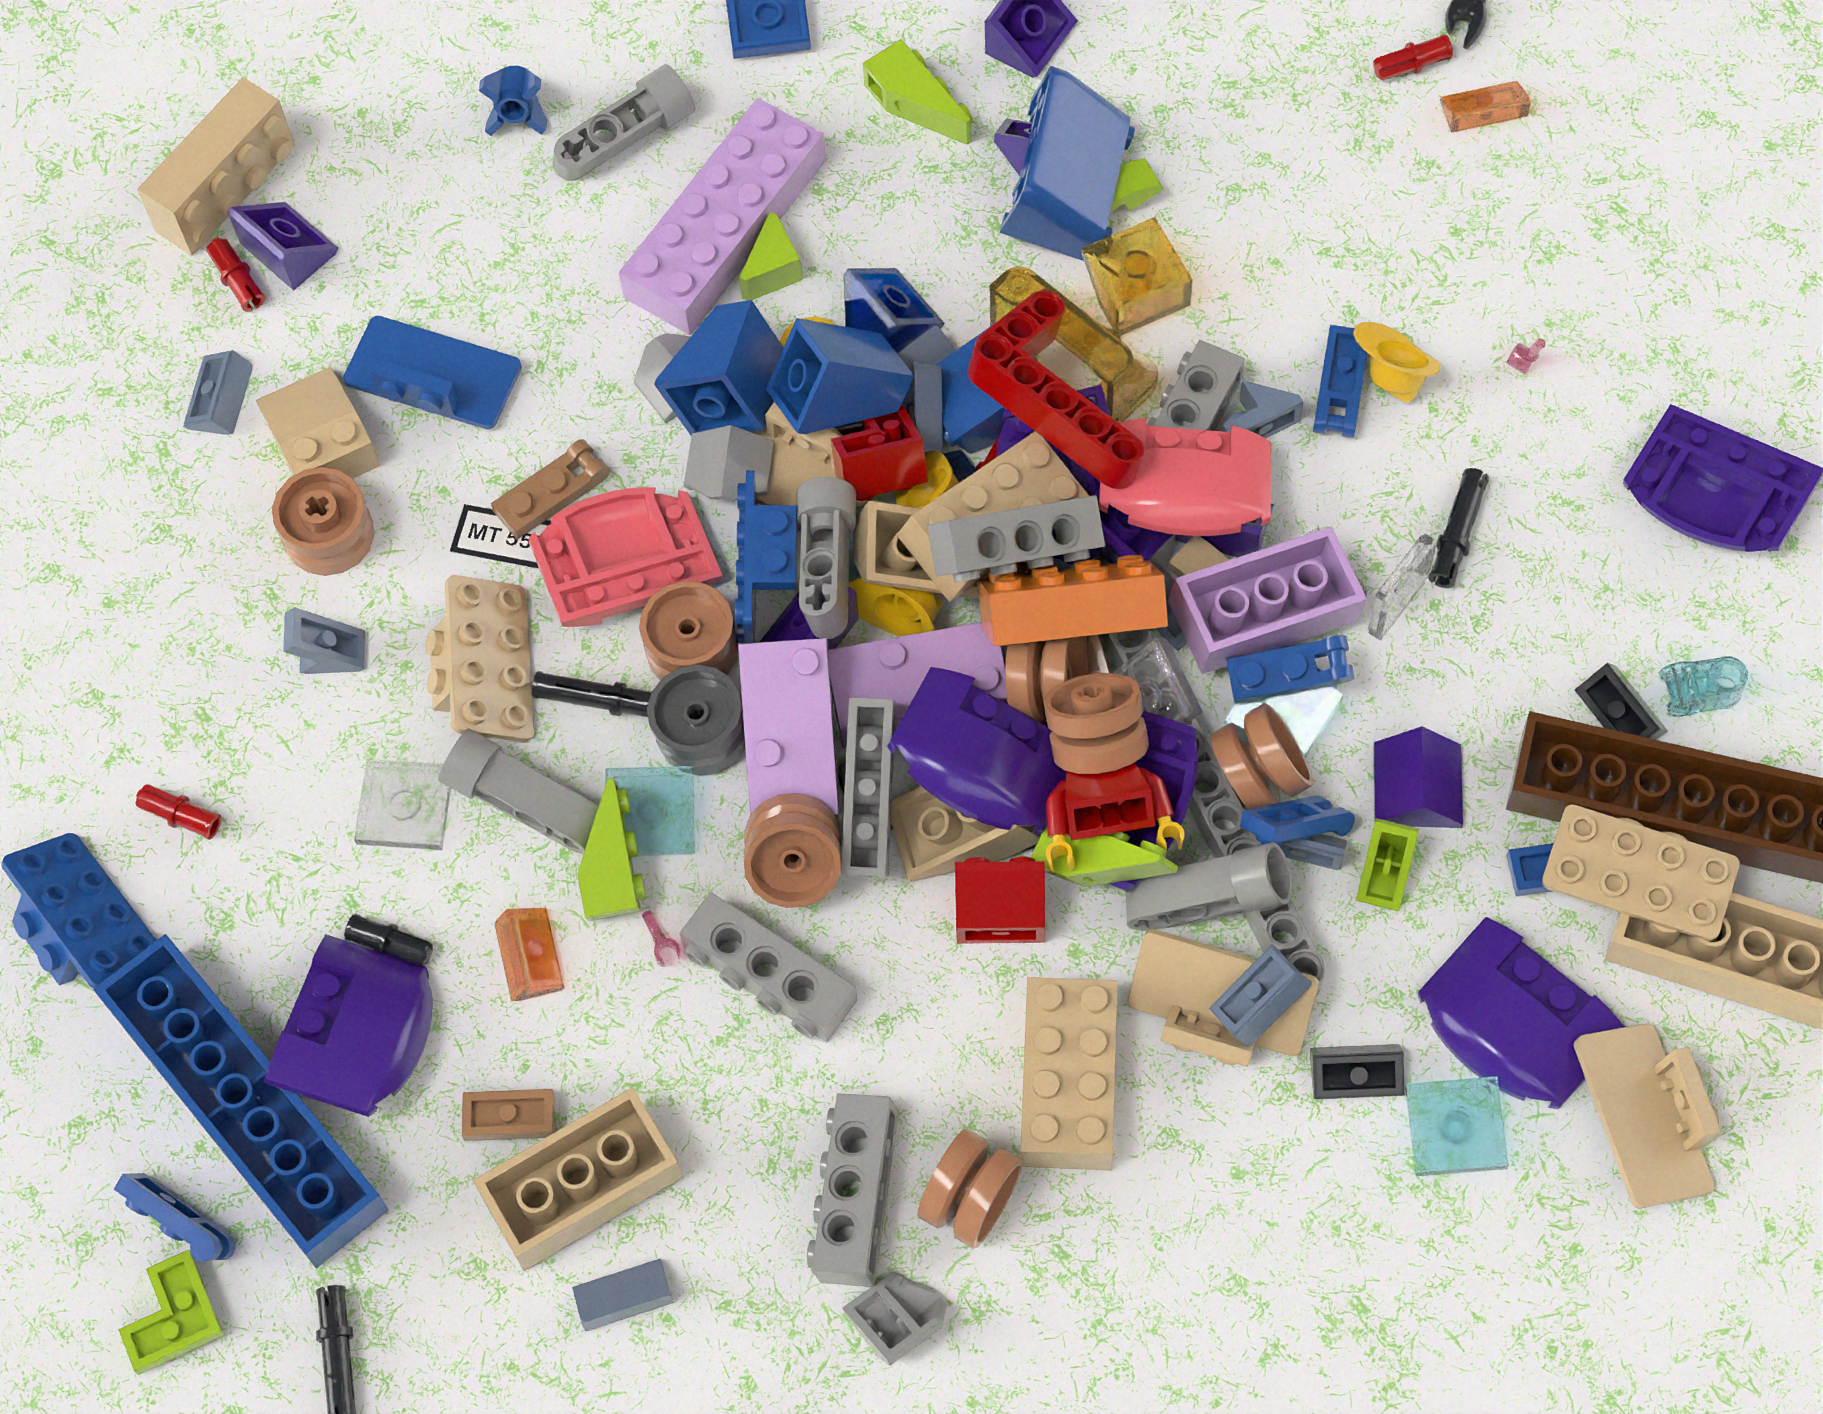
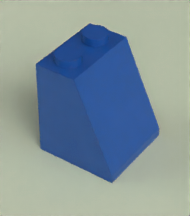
(723, 371)
(836, 376)
(968, 413)

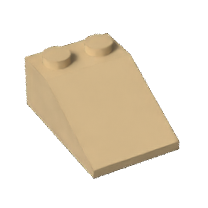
(318, 426)
(937, 836)

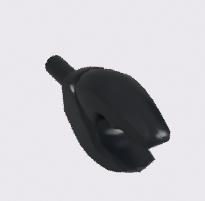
(1471, 11)

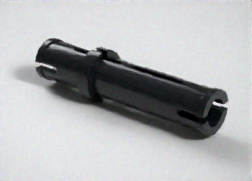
(1455, 539)
(615, 697)
(336, 1354)

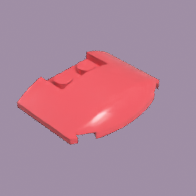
(1195, 481)
(620, 552)

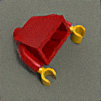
(1107, 805)

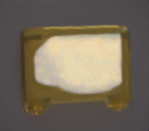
(1125, 371)

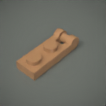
(550, 489)

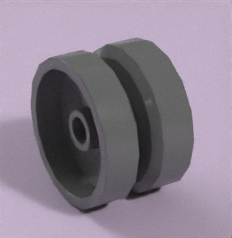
(698, 719)

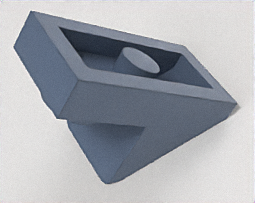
(1266, 410)
(323, 643)

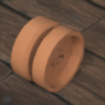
(323, 521)
(688, 627)
(1039, 667)
(1096, 723)
(1261, 758)
(792, 850)
(970, 1188)

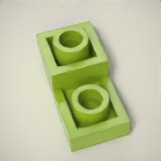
(1135, 184)

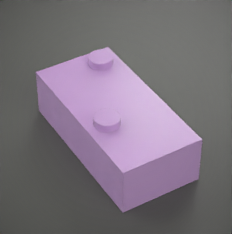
(1267, 599)
(899, 664)
(788, 720)

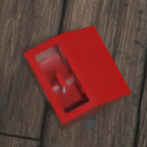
(1000, 901)

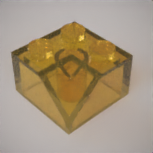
(1137, 276)

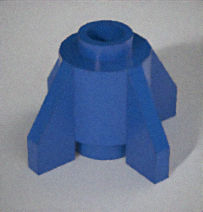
(513, 98)

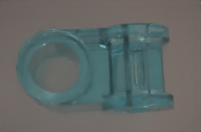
(1694, 685)

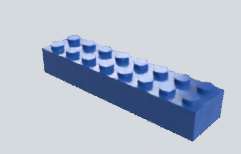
(221, 1081)

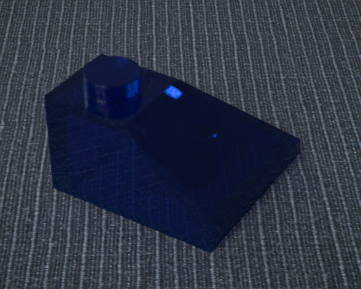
(886, 304)

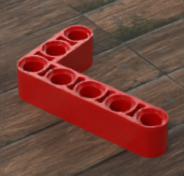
(1009, 374)

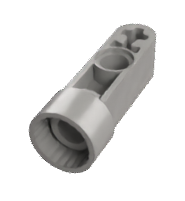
(657, 101)
(825, 521)
(483, 771)
(1210, 888)

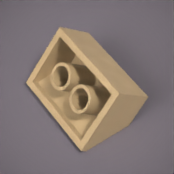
(884, 557)

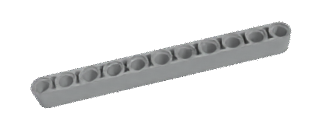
(1224, 804)

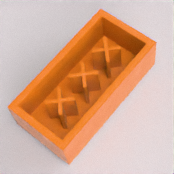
(1072, 601)

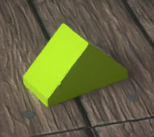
(771, 262)
(1387, 864)

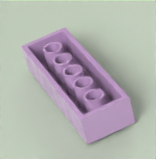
(720, 215)

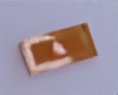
(1485, 106)
(528, 953)

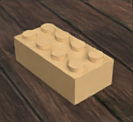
(217, 166)
(1015, 479)
(1069, 1073)
(578, 1178)

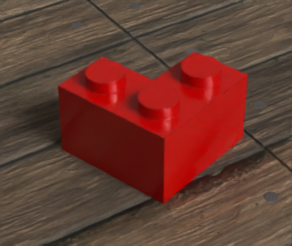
(882, 456)

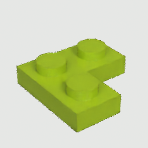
(184, 1318)

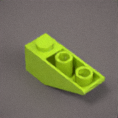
(909, 90)
(1106, 860)
(606, 867)

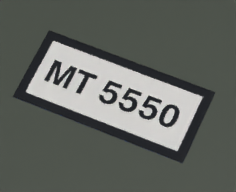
(485, 536)

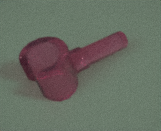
(1523, 357)
(659, 938)

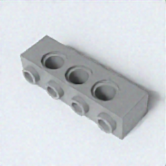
(1204, 368)
(956, 541)
(868, 787)
(719, 922)
(856, 1259)

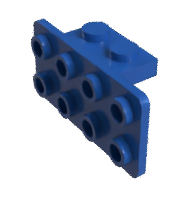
(432, 372)
(764, 553)
(73, 911)

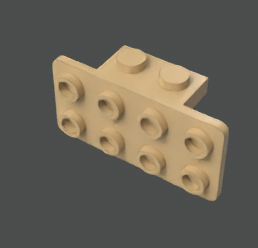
(795, 458)
(483, 659)
(1641, 872)
(1185, 977)
(1651, 1113)

